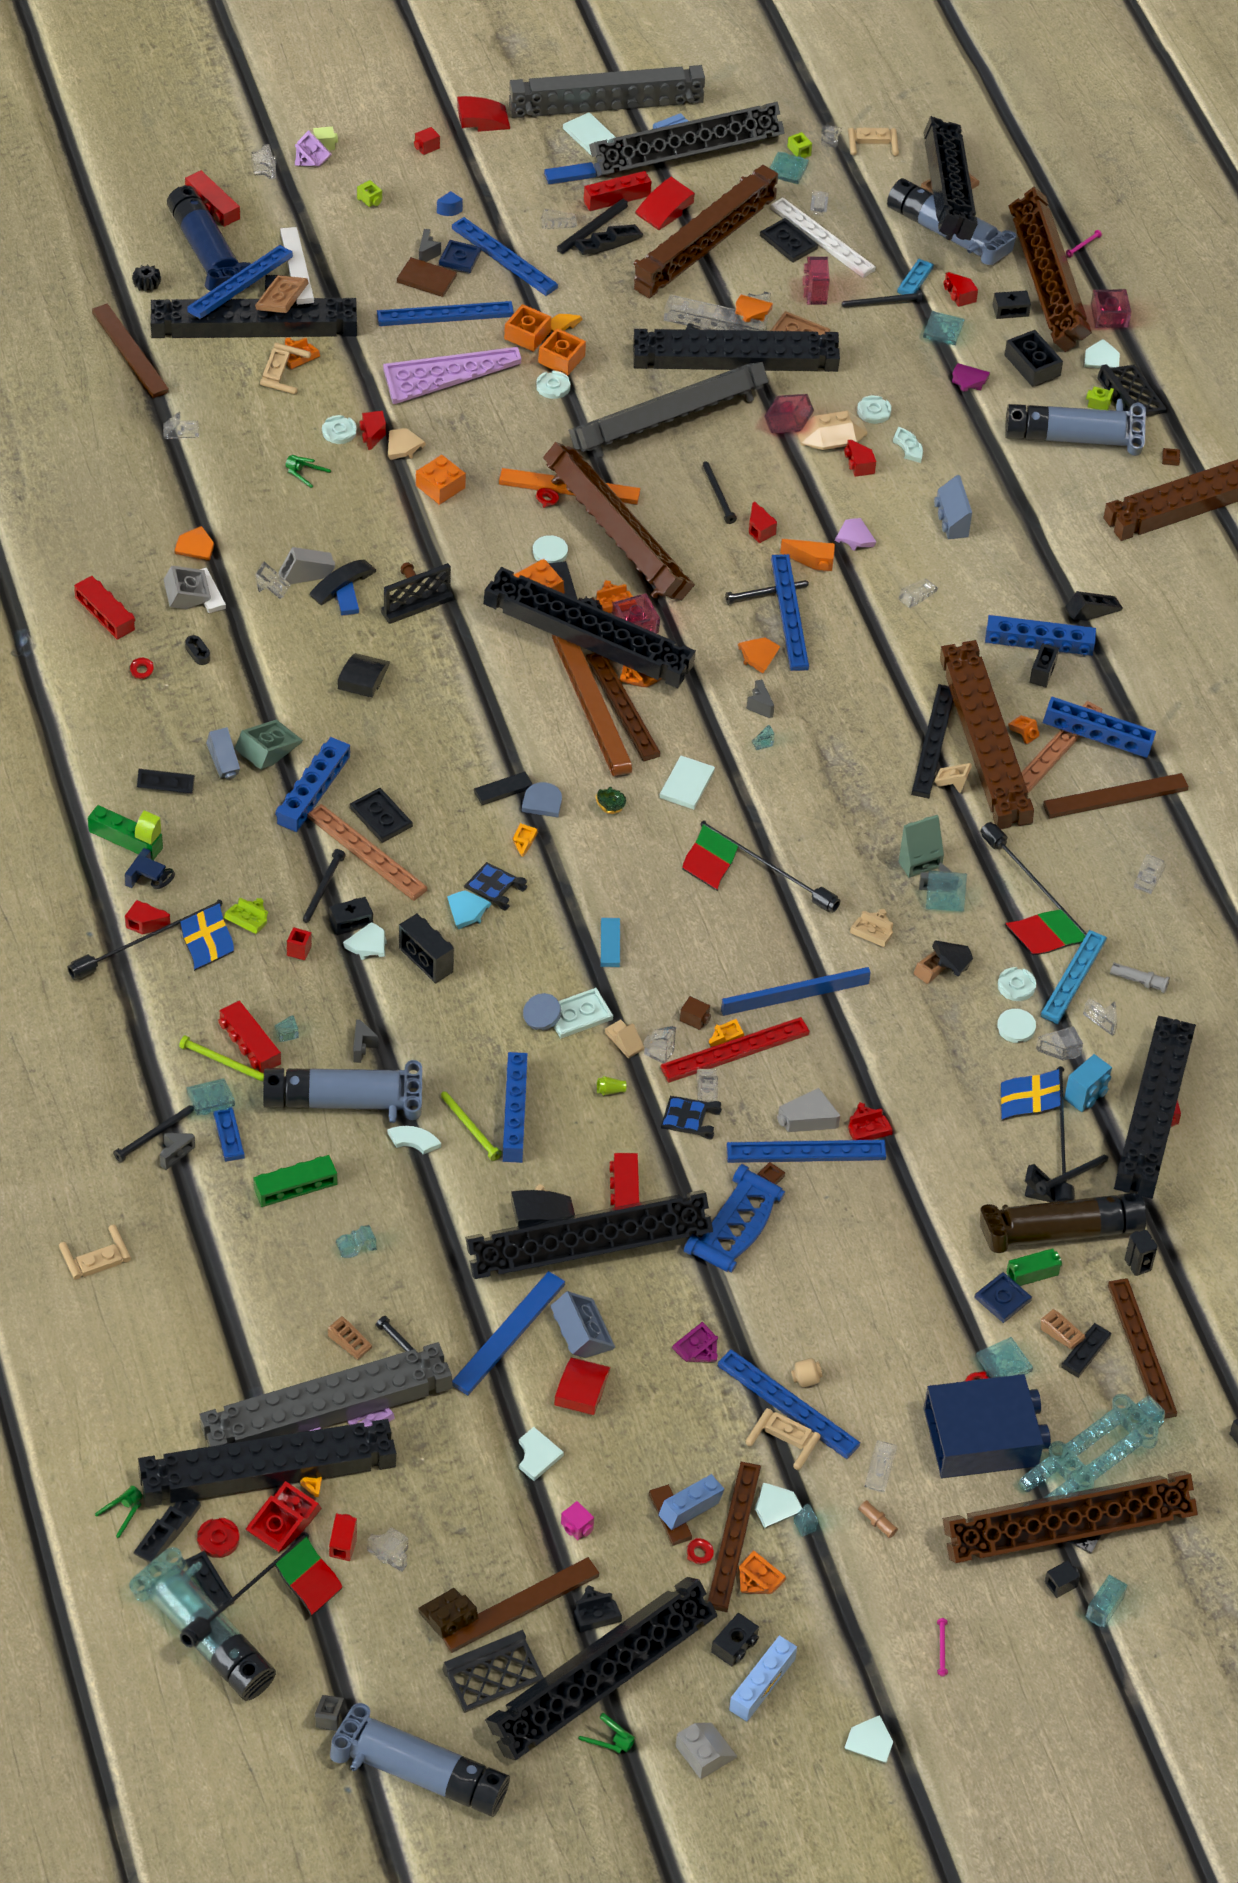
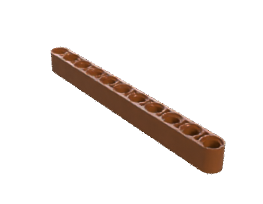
(594, 707)

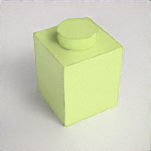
(326, 136)

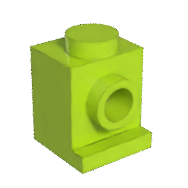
(800, 145)
(372, 196)
(1099, 398)

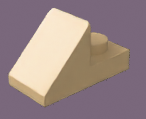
(953, 775)
(625, 1038)

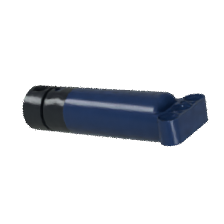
(204, 236)

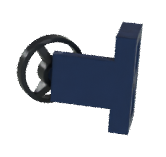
(145, 866)

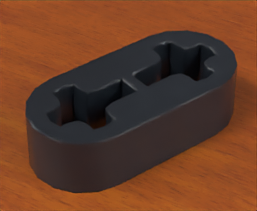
(194, 651)

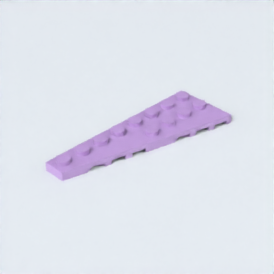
(423, 376)

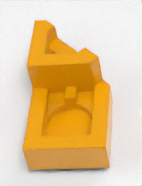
(563, 321)
(524, 838)
(726, 1032)
(312, 1485)

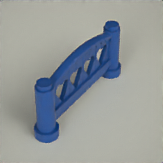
(748, 1185)

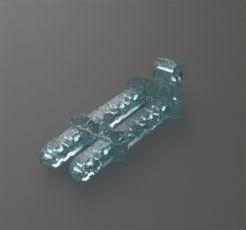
(1146, 1411)

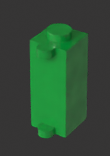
(1034, 1267)

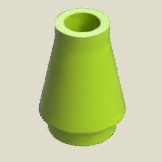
(610, 1085)

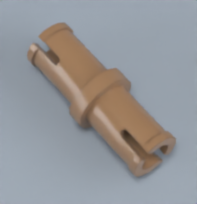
(878, 1519)

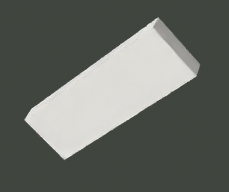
(216, 602)

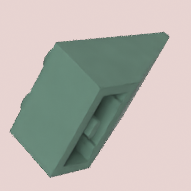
(921, 846)

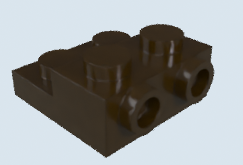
(449, 1612)

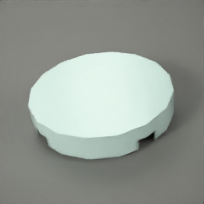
(553, 384)
(874, 409)
(339, 429)
(550, 548)
(1016, 984)
(1016, 1025)

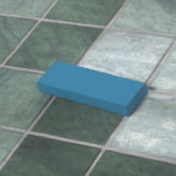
(915, 277)
(610, 942)

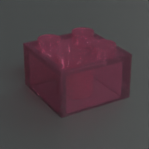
(816, 280)
(1111, 308)
(789, 413)
(638, 611)

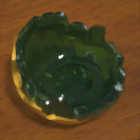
(610, 800)

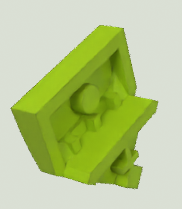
(248, 914)

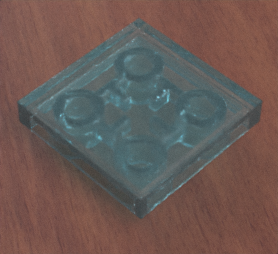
(789, 167)
(943, 328)
(946, 890)
(210, 1097)
(1004, 1359)

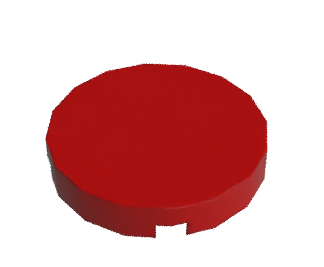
(218, 1537)

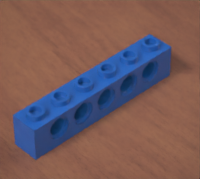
(1033, 633)
(1099, 727)
(313, 784)
(515, 1107)

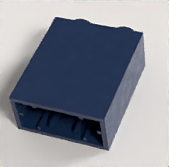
(985, 1425)

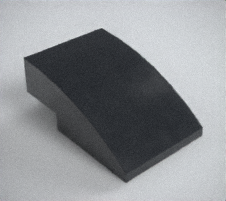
(362, 675)
(540, 1206)

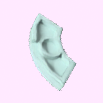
(908, 442)
(414, 1137)

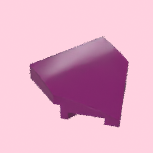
(969, 377)
(698, 1345)

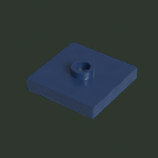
(460, 256)
(1003, 1297)

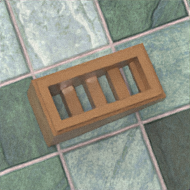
(928, 968)
(1052, 1321)
(342, 1327)

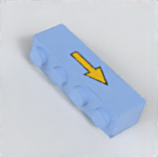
(763, 1678)

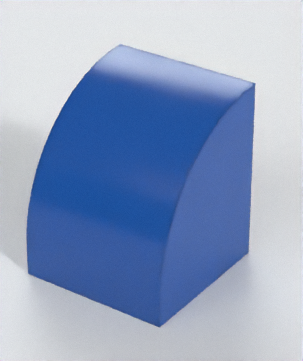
(449, 204)

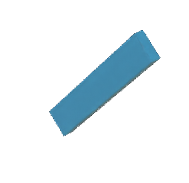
(1073, 977)

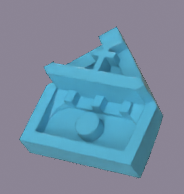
(467, 908)

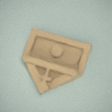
(403, 443)
(873, 927)

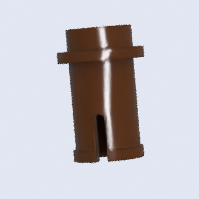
(408, 570)

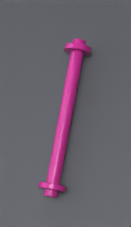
(1069, 253)
(942, 1671)

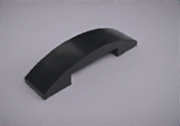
(326, 589)

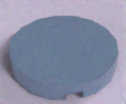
(542, 1011)

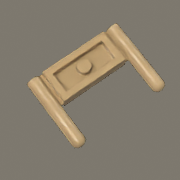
(873, 136)
(277, 364)
(99, 1259)
(787, 1431)

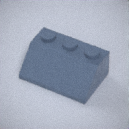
(954, 509)
(581, 1325)

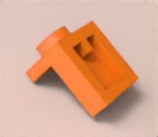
(1026, 727)

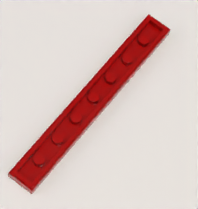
(735, 1049)

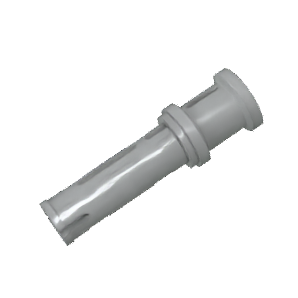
(1148, 979)

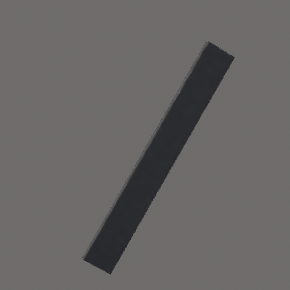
(933, 742)

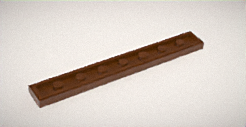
(130, 350)
(623, 706)
(1115, 795)
(1141, 1345)
(734, 1536)
(523, 1603)

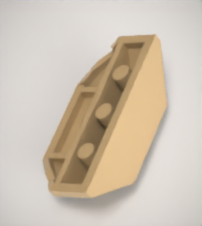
(832, 430)

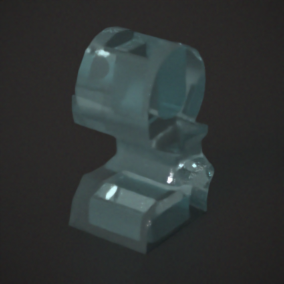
(352, 1243)

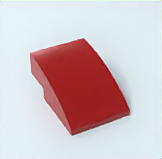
(482, 113)
(665, 203)
(581, 1386)
(283, 1517)

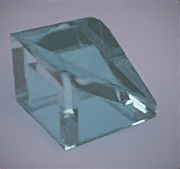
(764, 738)
(287, 1029)
(806, 1521)

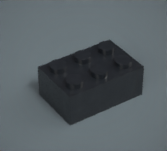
(1033, 358)
(426, 948)

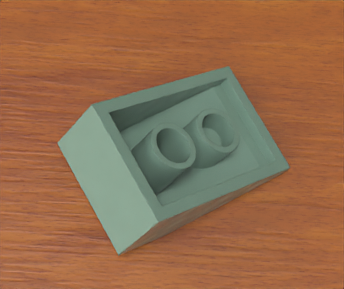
(266, 743)

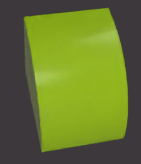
(148, 827)

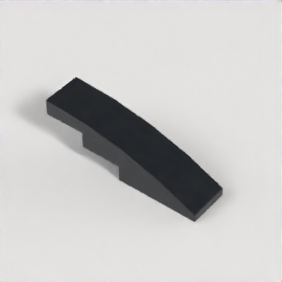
(611, 239)
(167, 1529)

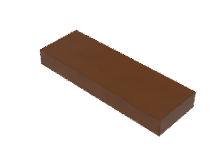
(682, 1532)

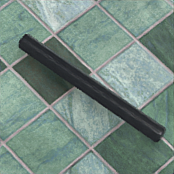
(593, 225)

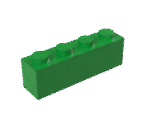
(120, 831)
(295, 1180)

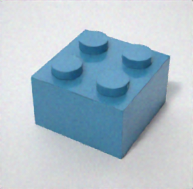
(1088, 1083)

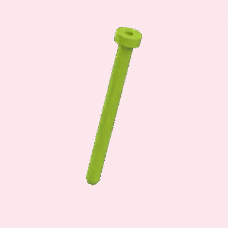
(186, 1043)
(493, 1152)

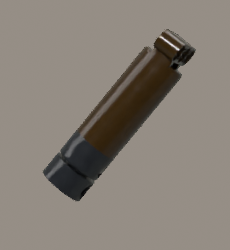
(1061, 1220)

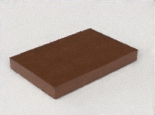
(426, 277)

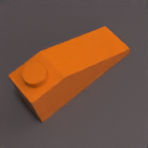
(812, 554)

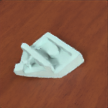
(1101, 354)
(367, 941)
(776, 1504)
(870, 1740)

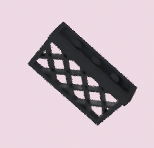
(1108, 380)
(420, 600)
(485, 1654)

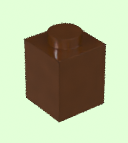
(695, 1013)

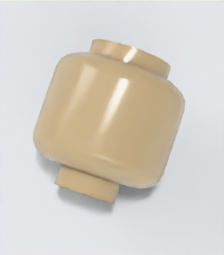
(807, 1372)

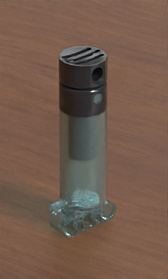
(184, 1601)

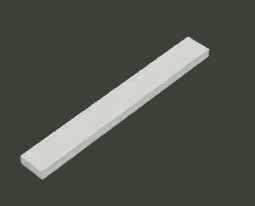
(823, 238)
(297, 264)

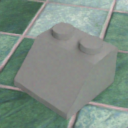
(186, 587)
(704, 1748)

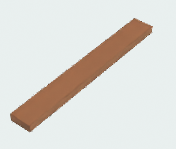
(1051, 754)
(367, 852)

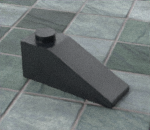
(1091, 605)

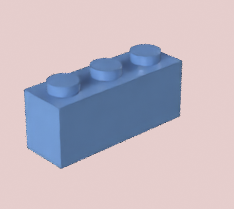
(691, 1502)

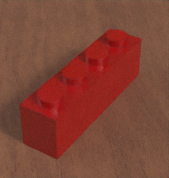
(611, 191)
(215, 199)
(104, 607)
(249, 1037)
(624, 1179)

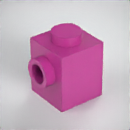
(577, 1521)

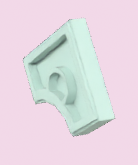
(539, 1453)

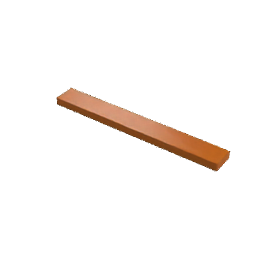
(537, 481)

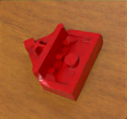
(868, 1124)

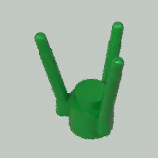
(296, 463)
(129, 1498)
(622, 1738)

